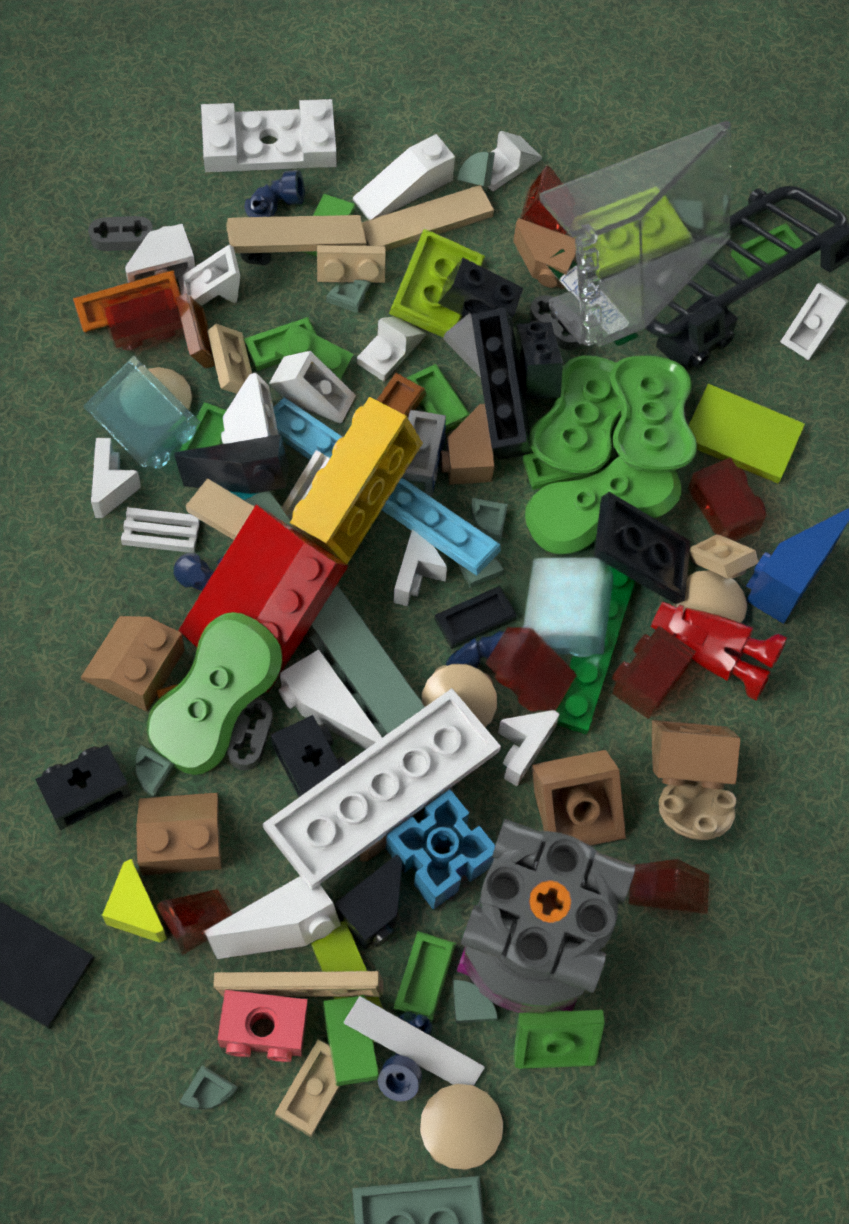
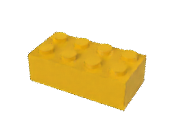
(357, 479)

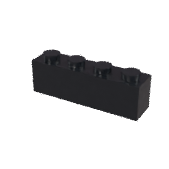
(501, 383)

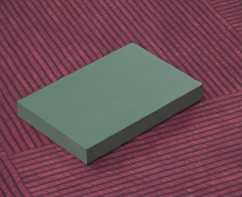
(420, 1202)

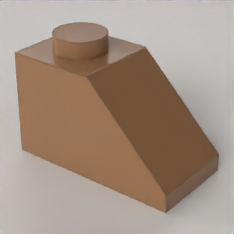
(538, 246)
(469, 451)

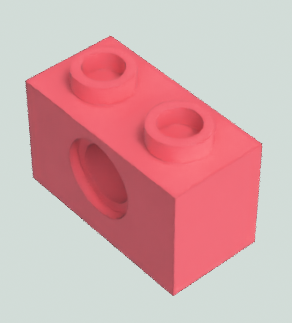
(244, 1008)

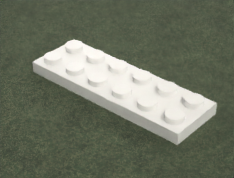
(381, 788)

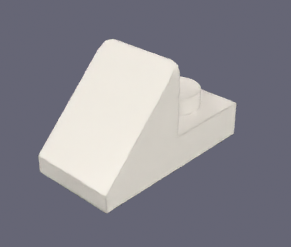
(511, 158)
(213, 277)
(814, 321)
(390, 347)
(110, 483)
(419, 561)
(530, 734)

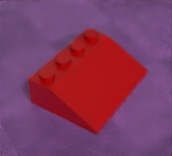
(270, 577)

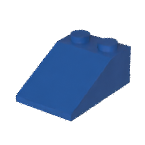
(788, 572)

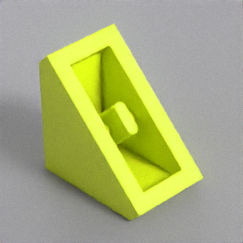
(131, 907)

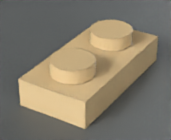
(350, 263)
(229, 357)
(723, 556)
(310, 1091)

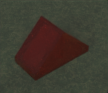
(670, 886)
(192, 915)

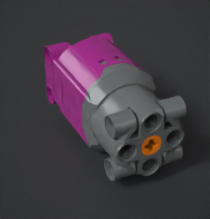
(542, 920)

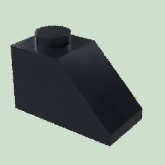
(373, 905)

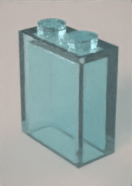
(142, 415)
(570, 604)

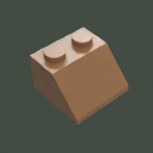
(135, 660)
(694, 753)
(581, 797)
(178, 834)

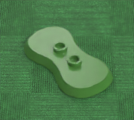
(652, 420)
(579, 426)
(567, 513)
(231, 668)

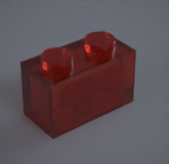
(141, 316)
(727, 500)
(530, 669)
(652, 672)

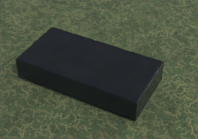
(475, 617)

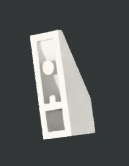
(407, 178)
(320, 692)
(278, 921)

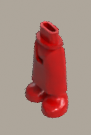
(721, 643)

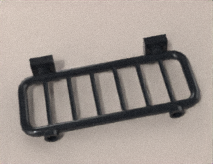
(707, 322)

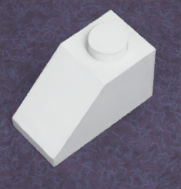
(160, 253)
(312, 386)
(250, 413)

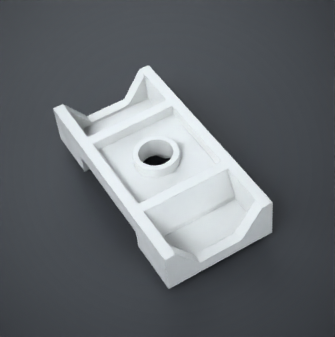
(234, 137)

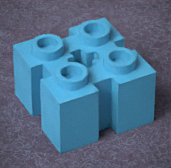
(442, 826)

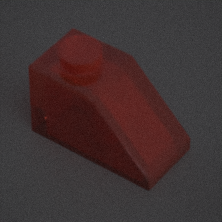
(533, 209)

